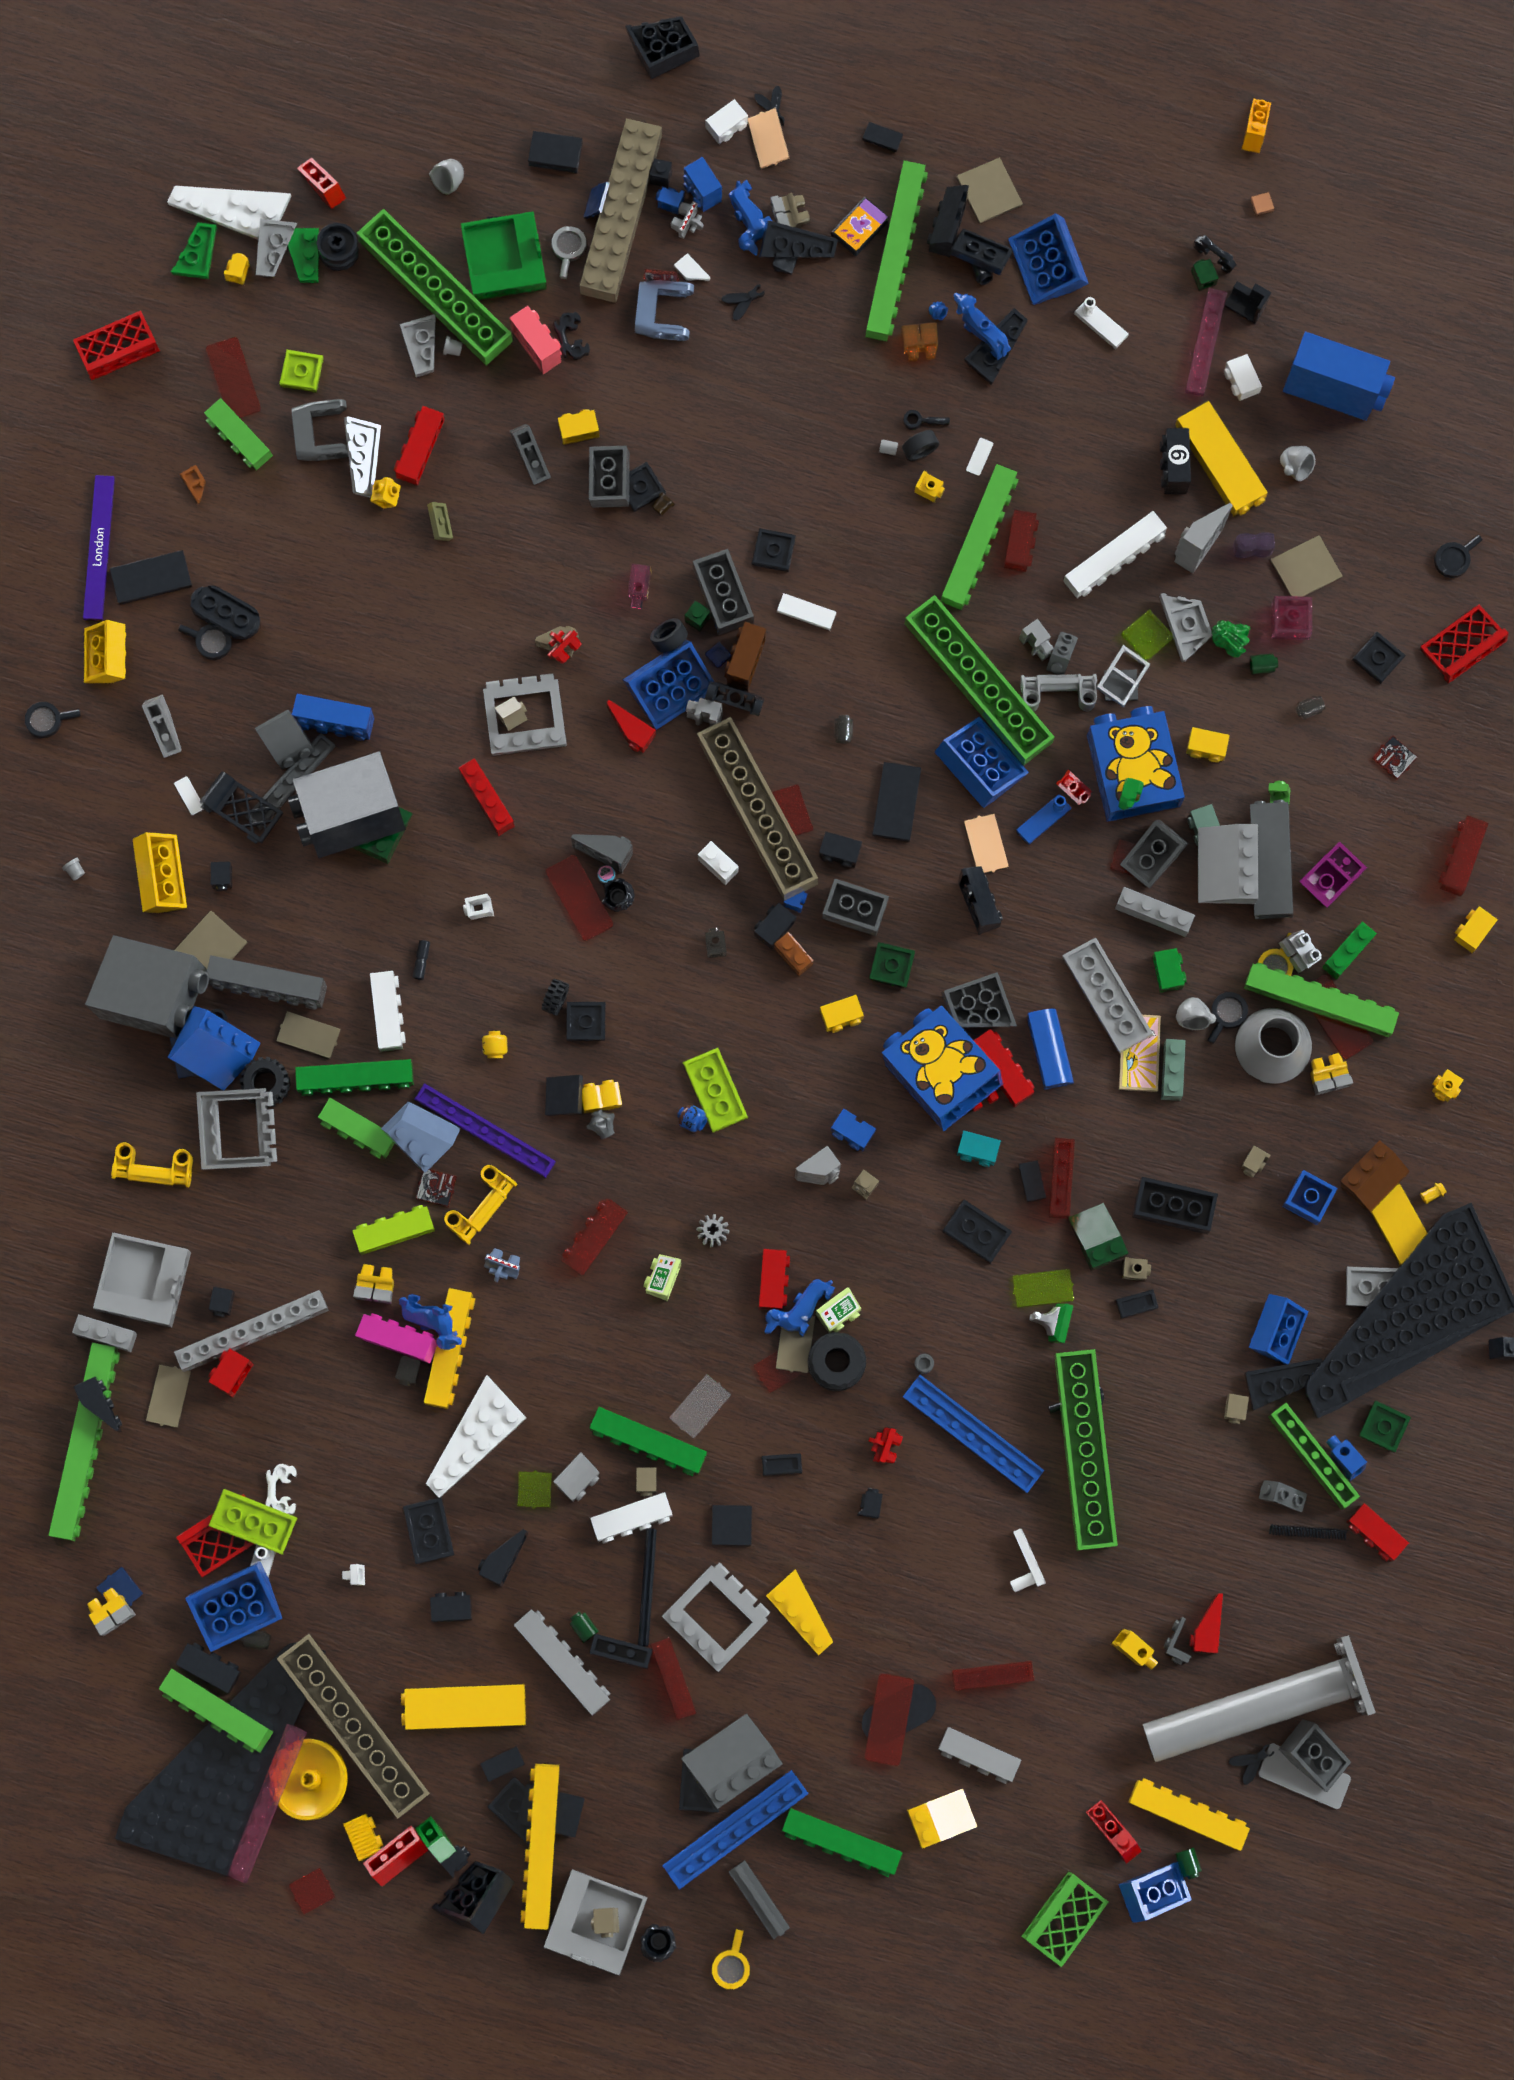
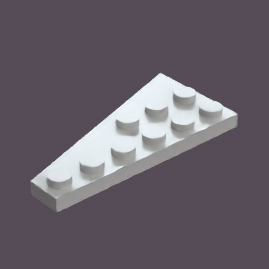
(231, 208)
(482, 1428)

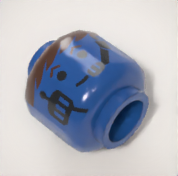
(692, 1118)

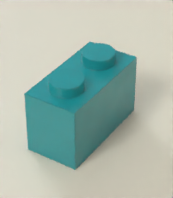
(978, 1148)

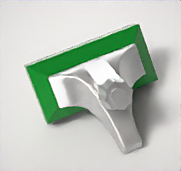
(1055, 1322)

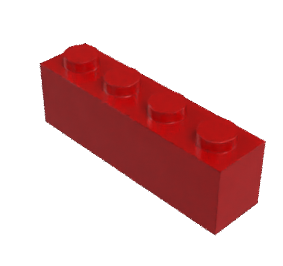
(419, 446)
(486, 797)
(1014, 1083)

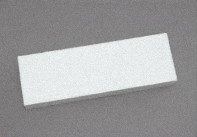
(806, 612)

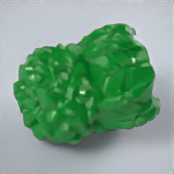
(1231, 637)

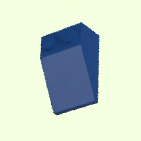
(1155, 1892)

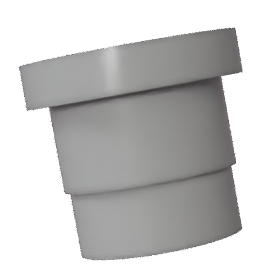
(452, 347)
(74, 869)

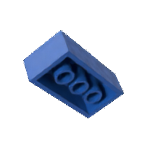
(333, 717)

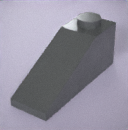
(530, 453)

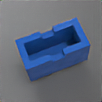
(852, 1131)

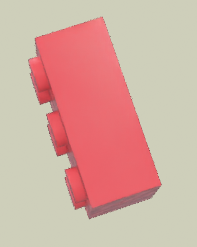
(536, 339)

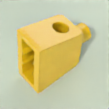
(1129, 1645)

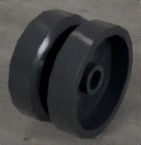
(338, 246)

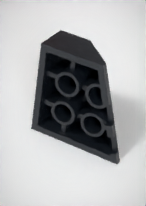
(948, 220)

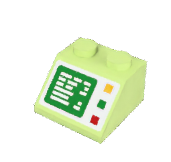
(663, 1276)
(838, 1311)

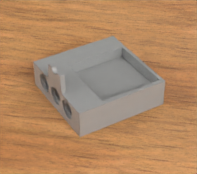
(142, 1280)
(572, 1929)

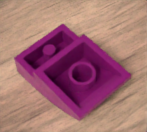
(1333, 874)

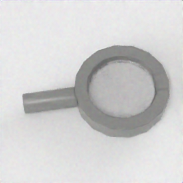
(568, 245)

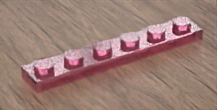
(1206, 342)

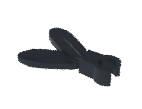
(774, 103)
(743, 299)
(1253, 1762)

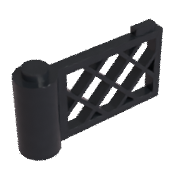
(219, 795)

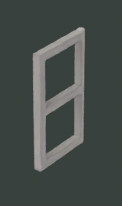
(1134, 683)

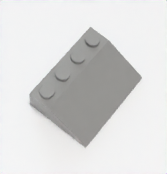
(1200, 537)
(1228, 864)

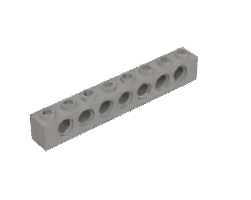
(251, 1331)

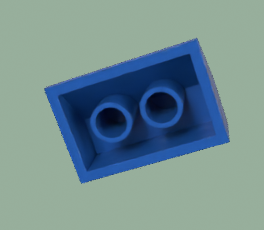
(1278, 1329)

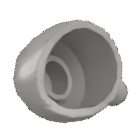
(447, 175)
(1298, 462)
(1194, 1014)

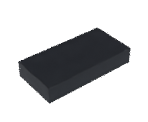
(882, 137)
(1032, 1181)
(1137, 1304)
(782, 1464)
(502, 1764)

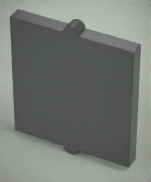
(1119, 686)

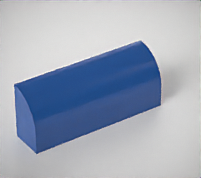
(1050, 1048)

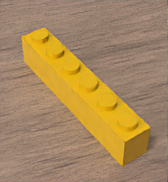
(445, 1362)
(1189, 1815)

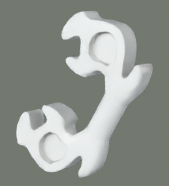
(280, 1472)

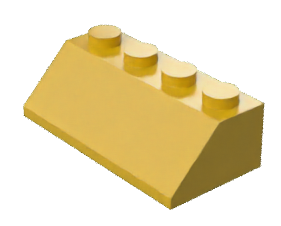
(159, 872)

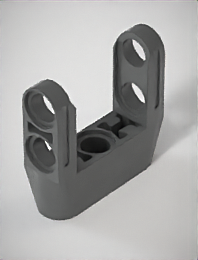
(304, 431)

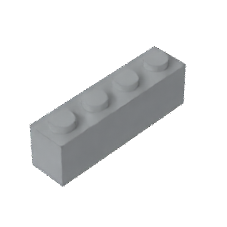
(1154, 912)
(979, 1754)

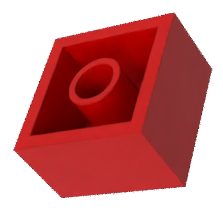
(230, 1372)

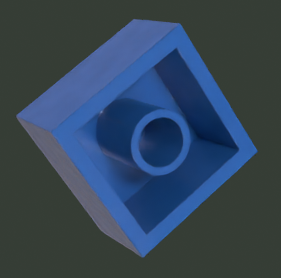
(702, 184)
(1309, 1197)

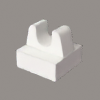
(356, 1574)

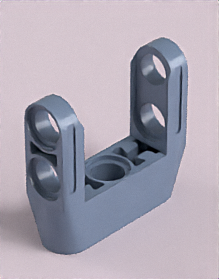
(647, 304)

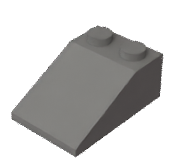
(577, 1478)

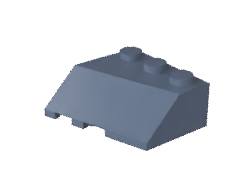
(421, 1135)

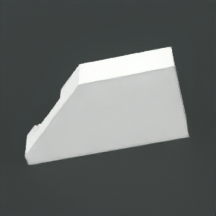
(690, 269)

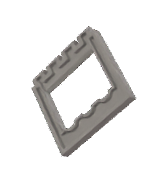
(530, 739)
(210, 1128)
(696, 1636)

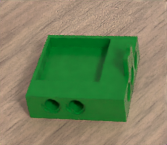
(503, 256)

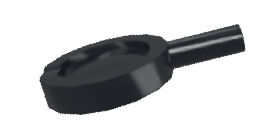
(1454, 559)

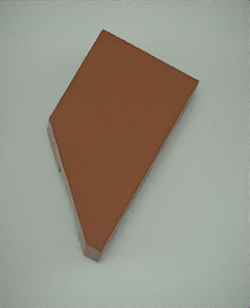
(194, 481)

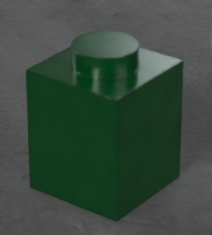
(1204, 274)
(697, 616)

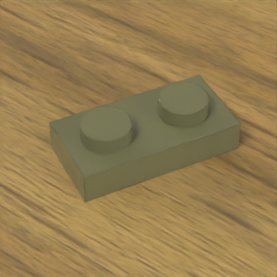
(440, 521)

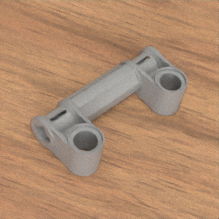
(1084, 685)

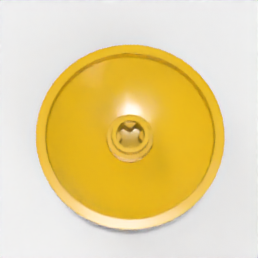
(315, 1782)

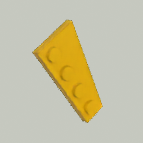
(798, 1609)

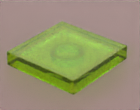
(1147, 635)

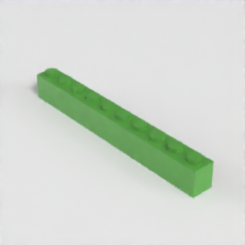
(895, 251)
(82, 1450)

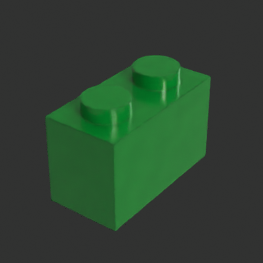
(1168, 970)
(435, 1839)

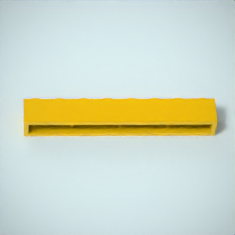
(541, 1846)

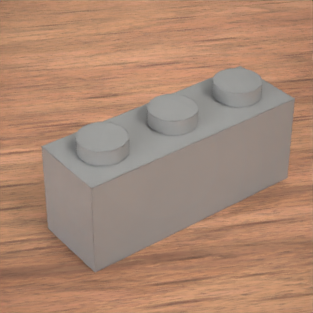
(104, 1333)

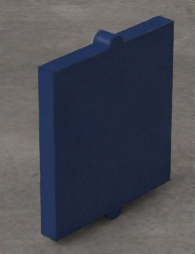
(596, 200)
(122, 1584)

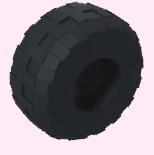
(837, 1342)

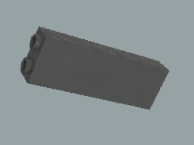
(1274, 860)

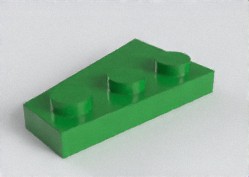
(305, 254)
(197, 255)

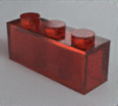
(1021, 540)

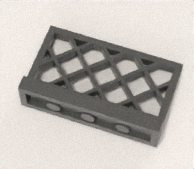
(759, 1900)

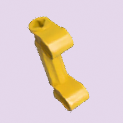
(152, 1173)
(485, 1209)

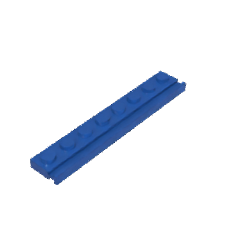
(973, 1433)
(735, 1829)

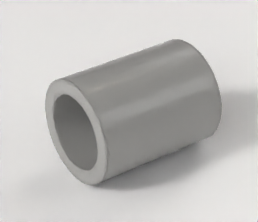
(888, 447)

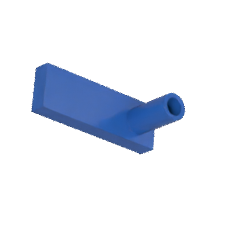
(1043, 819)

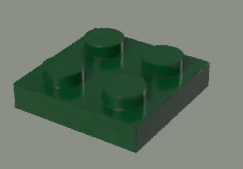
(892, 965)
(1384, 1426)

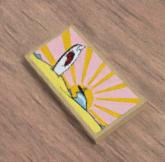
(1141, 1062)

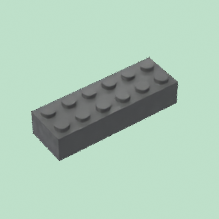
(266, 982)

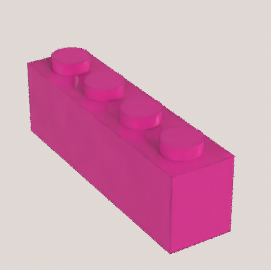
(396, 1338)

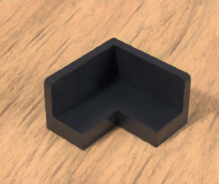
(1248, 302)

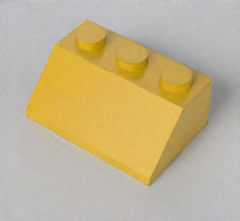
(104, 652)

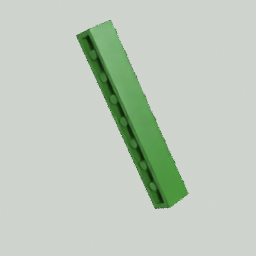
(979, 536)
(1321, 999)

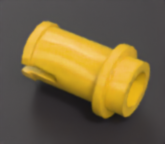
(1433, 1193)

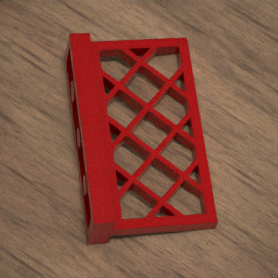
(121, 356)
(1476, 653)
(201, 1529)

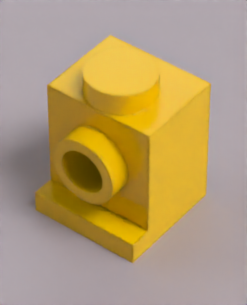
(237, 269)
(929, 493)

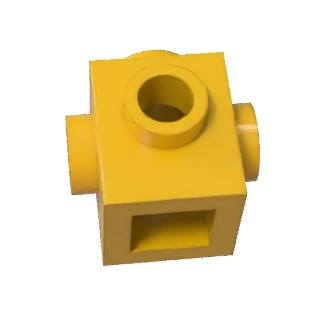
(385, 493)
(1447, 1086)

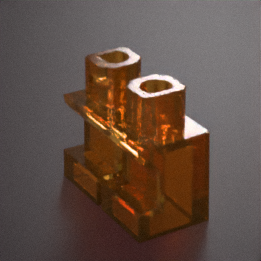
(912, 344)

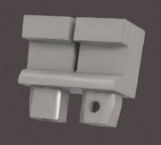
(1038, 639)
(704, 711)
(1300, 943)

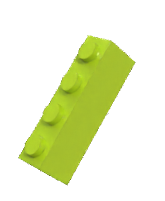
(393, 1230)

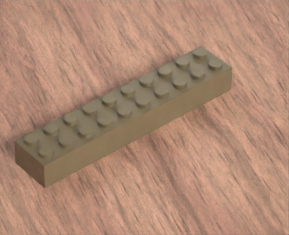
(621, 210)
(757, 809)
(353, 1726)

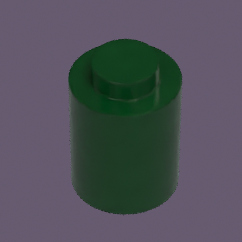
(1263, 663)
(583, 1626)
(1188, 1863)

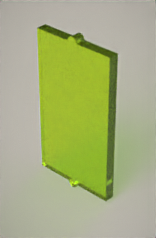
(1043, 1288)

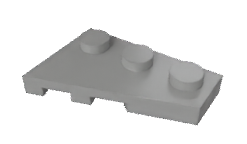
(272, 243)
(420, 343)

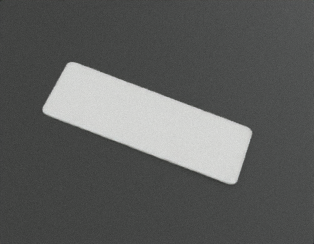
(979, 456)
(188, 795)

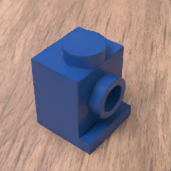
(670, 199)
(794, 902)

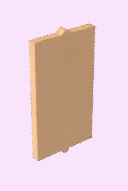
(768, 138)
(986, 843)

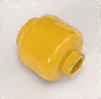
(494, 1045)

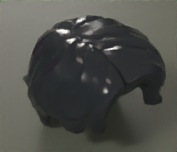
(618, 895)
(658, 1943)

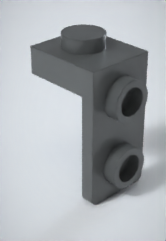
(1062, 653)
(1282, 1494)
(1177, 1656)

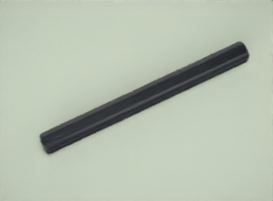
(647, 1587)

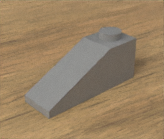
(162, 725)

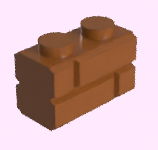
(793, 954)

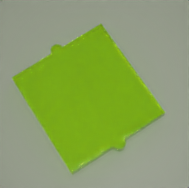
(534, 1489)

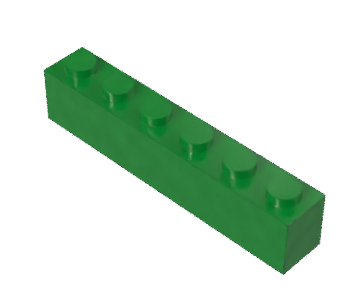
(354, 1076)
(647, 1440)
(841, 1841)

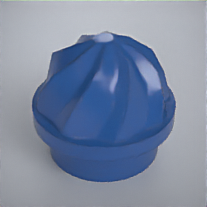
(938, 310)

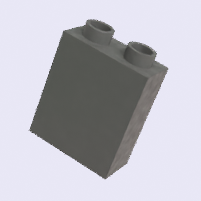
(147, 986)

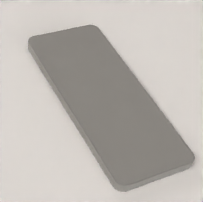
(1284, 1773)

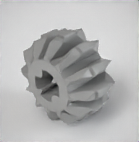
(707, 1226)

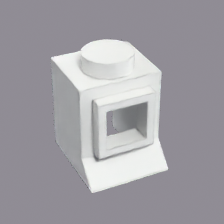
(483, 899)

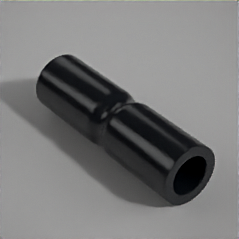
(420, 963)

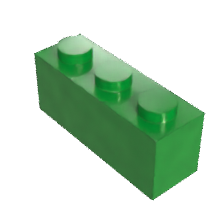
(1349, 950)

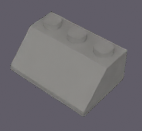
(820, 1168)

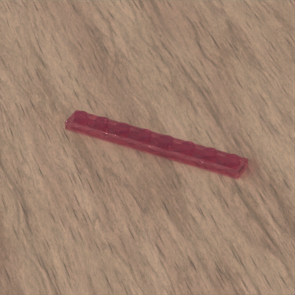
(266, 1803)

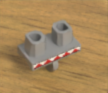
(689, 212)

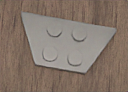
(1187, 624)

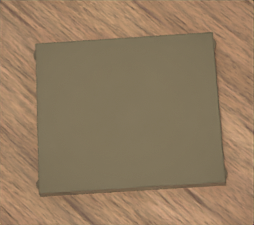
(990, 190)
(1306, 567)
(212, 938)

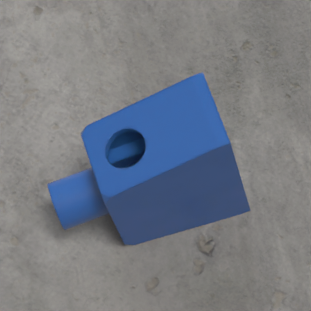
(1350, 1465)

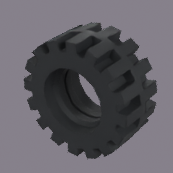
(555, 997)

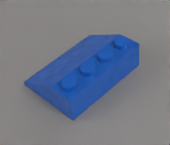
(1048, 259)
(669, 683)
(981, 761)
(213, 1048)
(234, 1606)

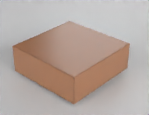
(1262, 204)

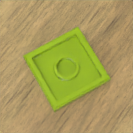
(301, 370)

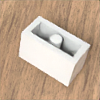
(727, 122)
(1242, 377)
(718, 863)

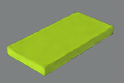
(715, 1090)
(253, 1521)

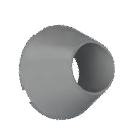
(1261, 1063)

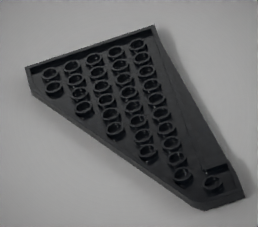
(1429, 1303)
(210, 1788)

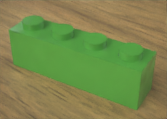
(238, 434)
(356, 1128)

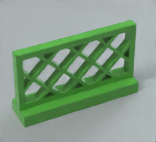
(1050, 1910)

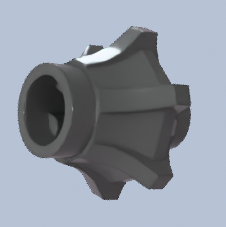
(602, 1123)

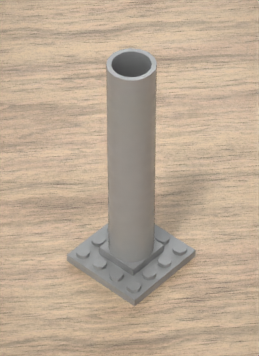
(1262, 1706)

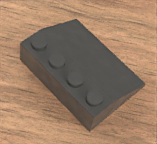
(731, 1761)

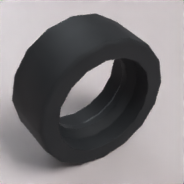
(920, 445)
(668, 635)

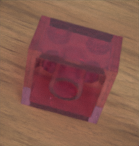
(1291, 617)

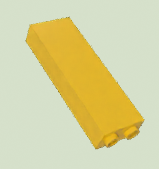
(1222, 459)
(464, 1707)

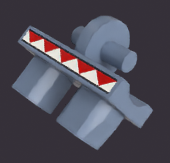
(501, 1267)

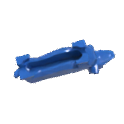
(750, 216)
(981, 326)
(802, 1311)
(431, 1318)

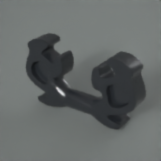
(1205, 245)
(567, 321)

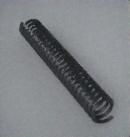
(1300, 1529)

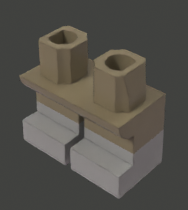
(786, 210)

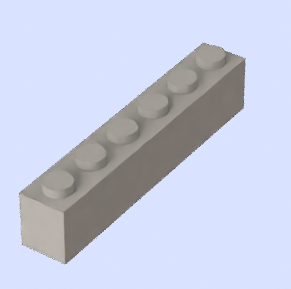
(566, 1666)

